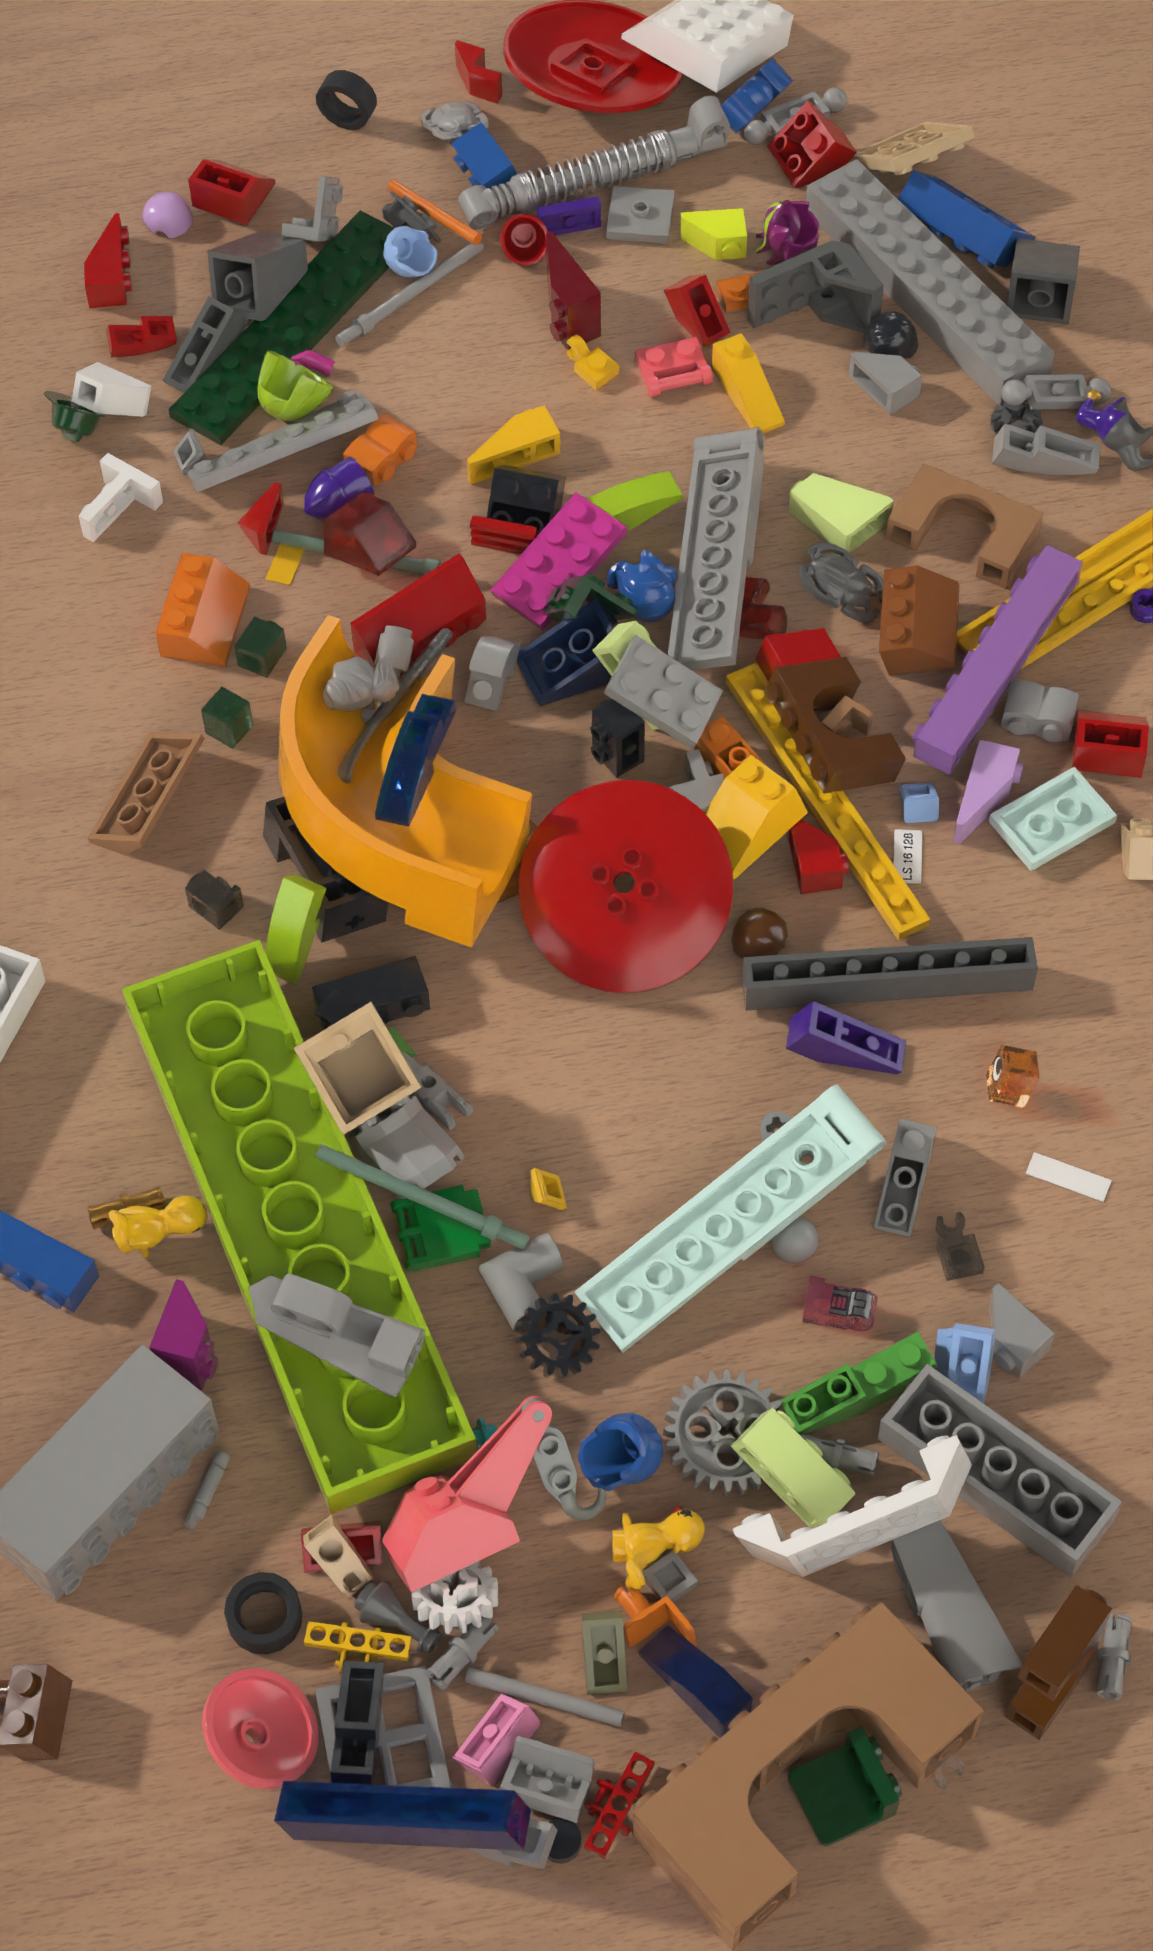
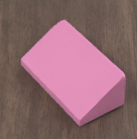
(491, 1743)

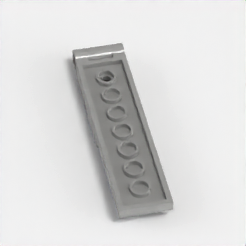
(717, 548)

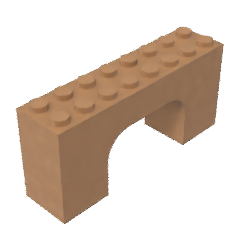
(701, 1818)

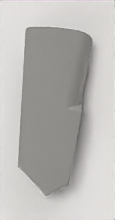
(339, 1332)
(952, 1607)

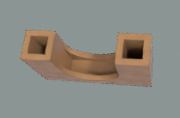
(938, 495)

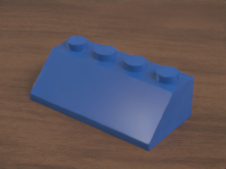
(962, 219)

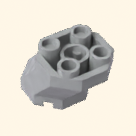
(406, 1144)

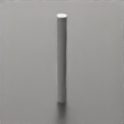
(545, 1696)

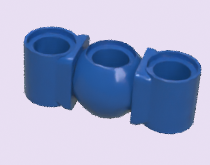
(755, 94)

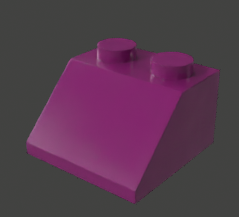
(184, 1338)

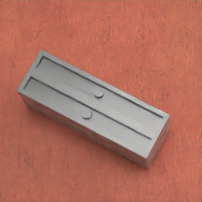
(102, 1471)

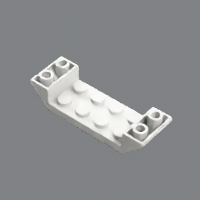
(868, 1527)

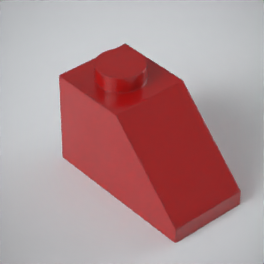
(697, 309)
(816, 859)

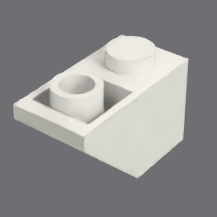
(110, 391)

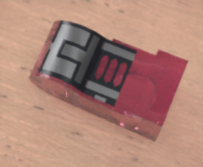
(839, 1306)

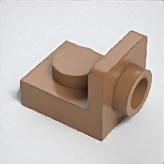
(849, 715)

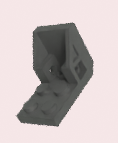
(811, 276)

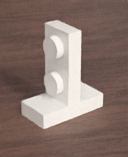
(122, 487)

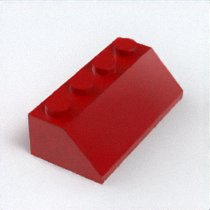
(437, 600)

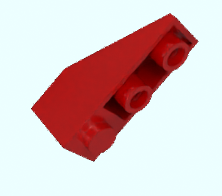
(105, 267)

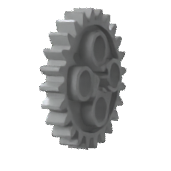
(700, 1454)

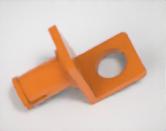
(649, 1618)

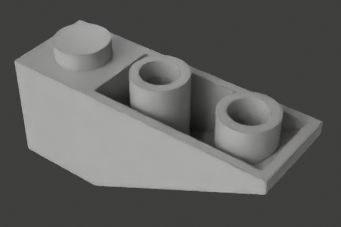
(905, 1177)

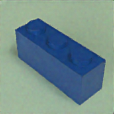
(44, 1264)

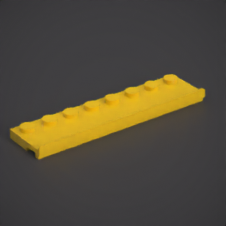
(1108, 579)

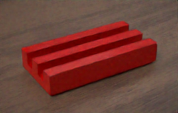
(501, 534)

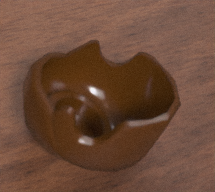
(759, 933)

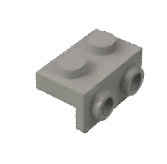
(549, 1778)

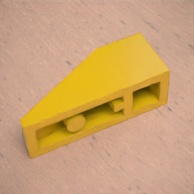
(746, 383)
(518, 443)

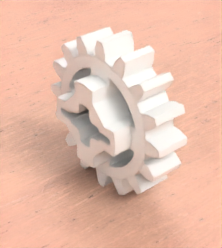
(458, 1599)

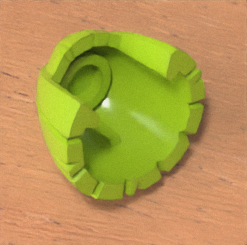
(290, 389)

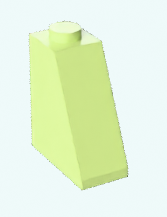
(839, 511)

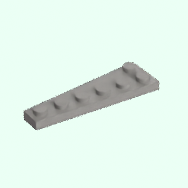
(346, 414)

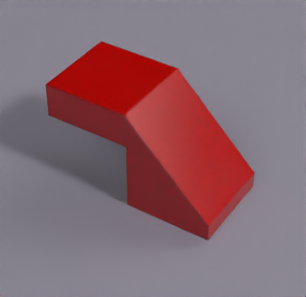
(477, 79)

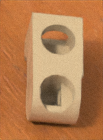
(337, 1556)

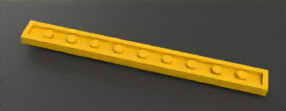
(832, 810)

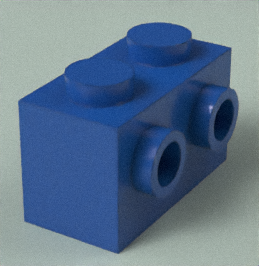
(483, 158)

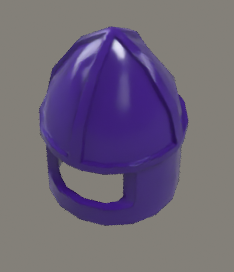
(335, 488)

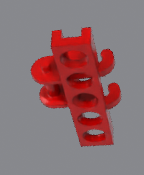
(619, 1790)

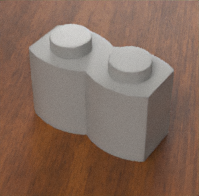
(1039, 710)

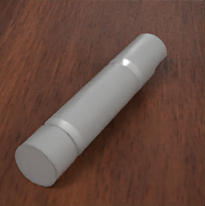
(207, 1489)

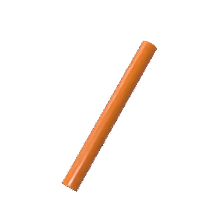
(436, 212)

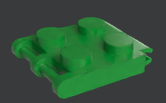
(436, 1236)

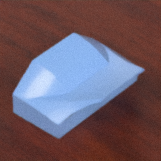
(966, 1357)

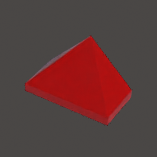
(263, 518)

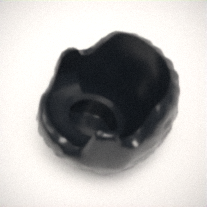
(891, 335)

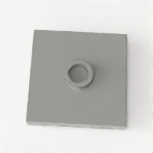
(640, 214)

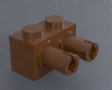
(34, 1711)

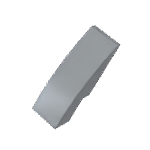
(1044, 452)

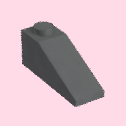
(207, 339)

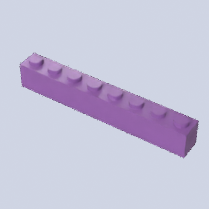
(996, 660)

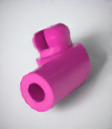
(314, 361)

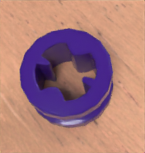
(1144, 614)

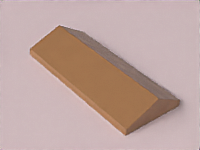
(145, 791)

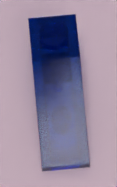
(697, 1679)

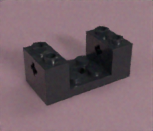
(344, 904)

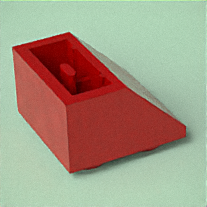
(228, 190)
(1110, 743)

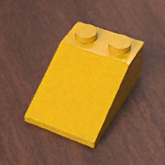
(753, 811)

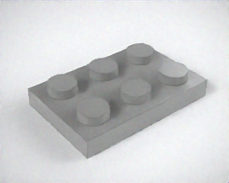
(663, 691)

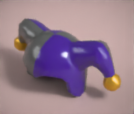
(1116, 429)

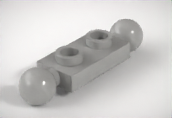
(777, 117)
(1053, 391)

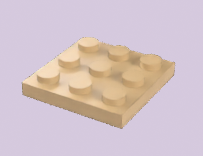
(913, 146)

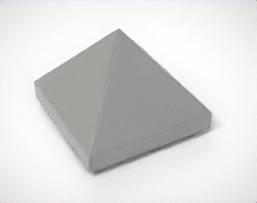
(189, 452)

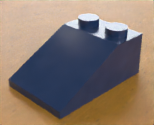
(563, 659)

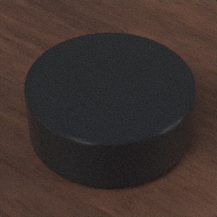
(566, 1842)

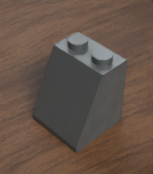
(256, 272)
(1043, 280)

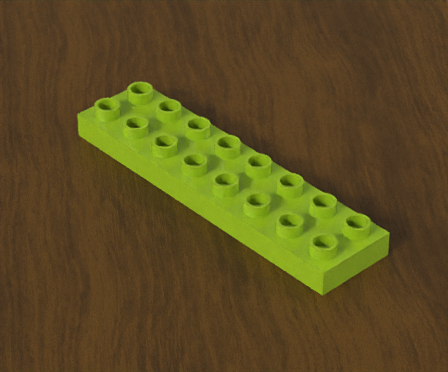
(251, 1136)

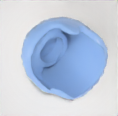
(409, 252)

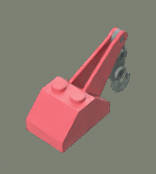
(464, 1518)

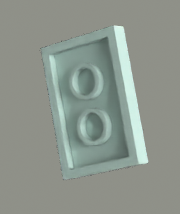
(1052, 818)

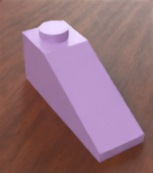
(988, 785)

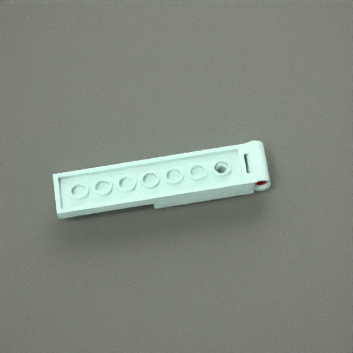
(731, 1217)

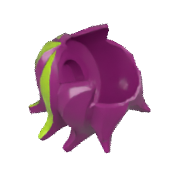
(788, 230)

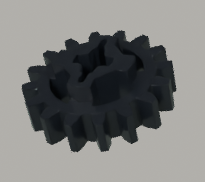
(558, 1351)

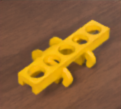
(344, 1645)

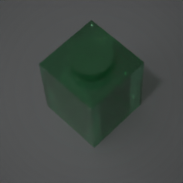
(260, 646)
(227, 717)

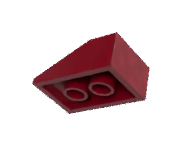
(572, 296)

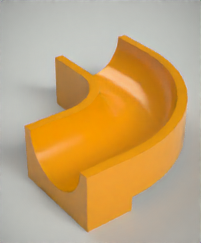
(462, 837)

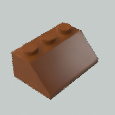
(918, 620)

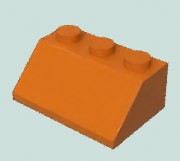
(201, 611)

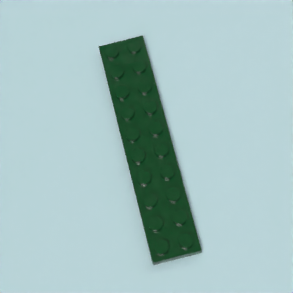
(328, 290)

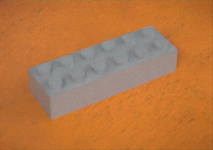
(1011, 1474)

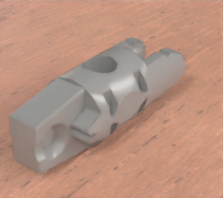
(437, 1094)

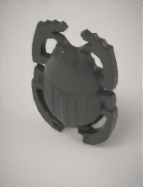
(840, 581)

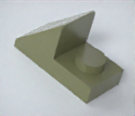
(604, 1652)

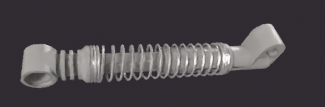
(704, 132)

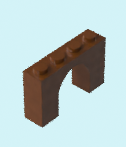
(833, 760)
(1059, 1661)

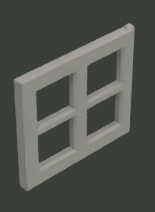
(427, 1730)

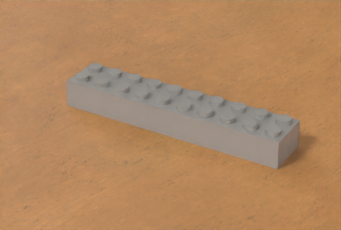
(928, 280)

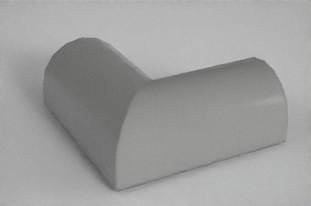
(515, 1271)

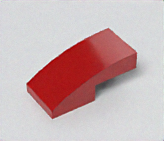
(150, 336)

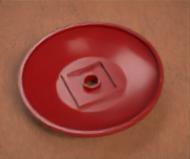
(578, 60)
(636, 936)

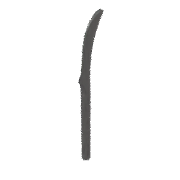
(385, 709)

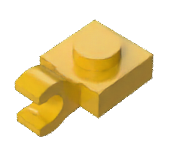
(592, 366)

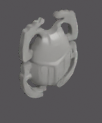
(453, 119)

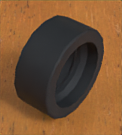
(353, 87)
(257, 1584)

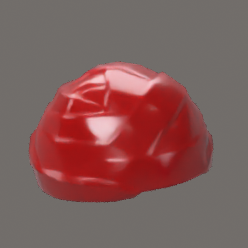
(524, 240)

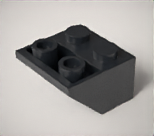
(525, 496)

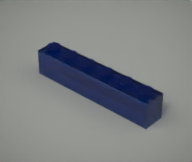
(403, 1815)

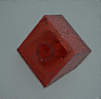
(367, 534)

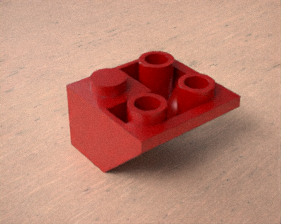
(810, 146)

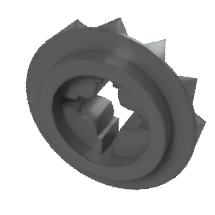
(1003, 414)

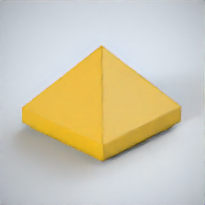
(546, 1189)

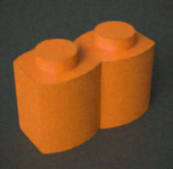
(383, 448)

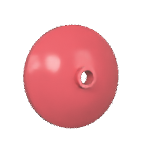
(276, 1719)

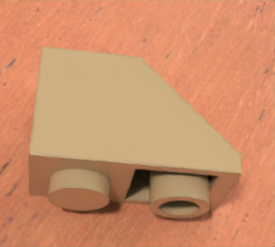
(1137, 849)

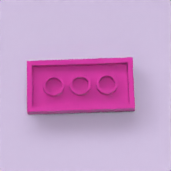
(566, 548)

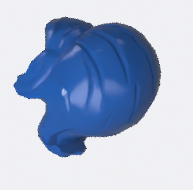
(647, 585)
(621, 1452)

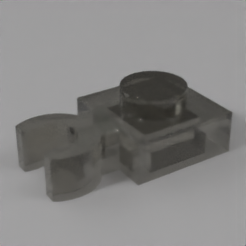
(957, 1252)

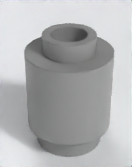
(397, 642)

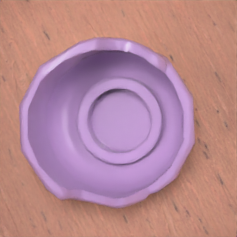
(167, 214)

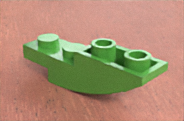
(858, 1388)

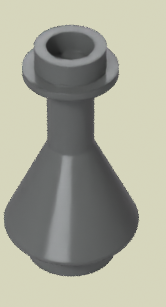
(382, 1607)

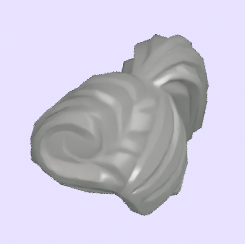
(357, 684)

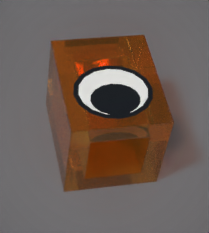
(1012, 1076)

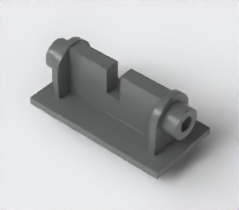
(403, 212)

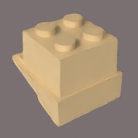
(357, 1068)

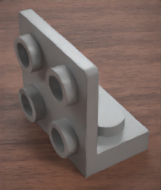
(325, 223)

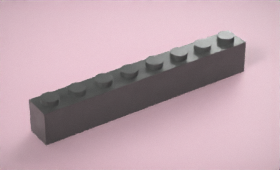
(889, 973)

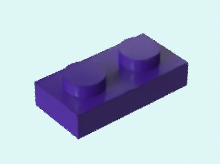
(571, 215)

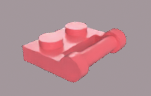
(673, 366)

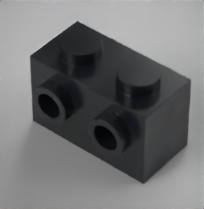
(617, 737)

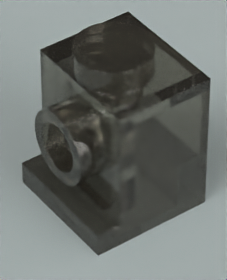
(213, 898)

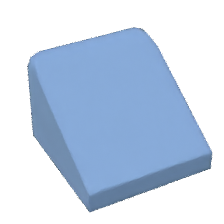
(919, 802)

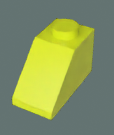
(716, 232)

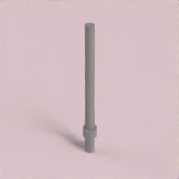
(365, 322)

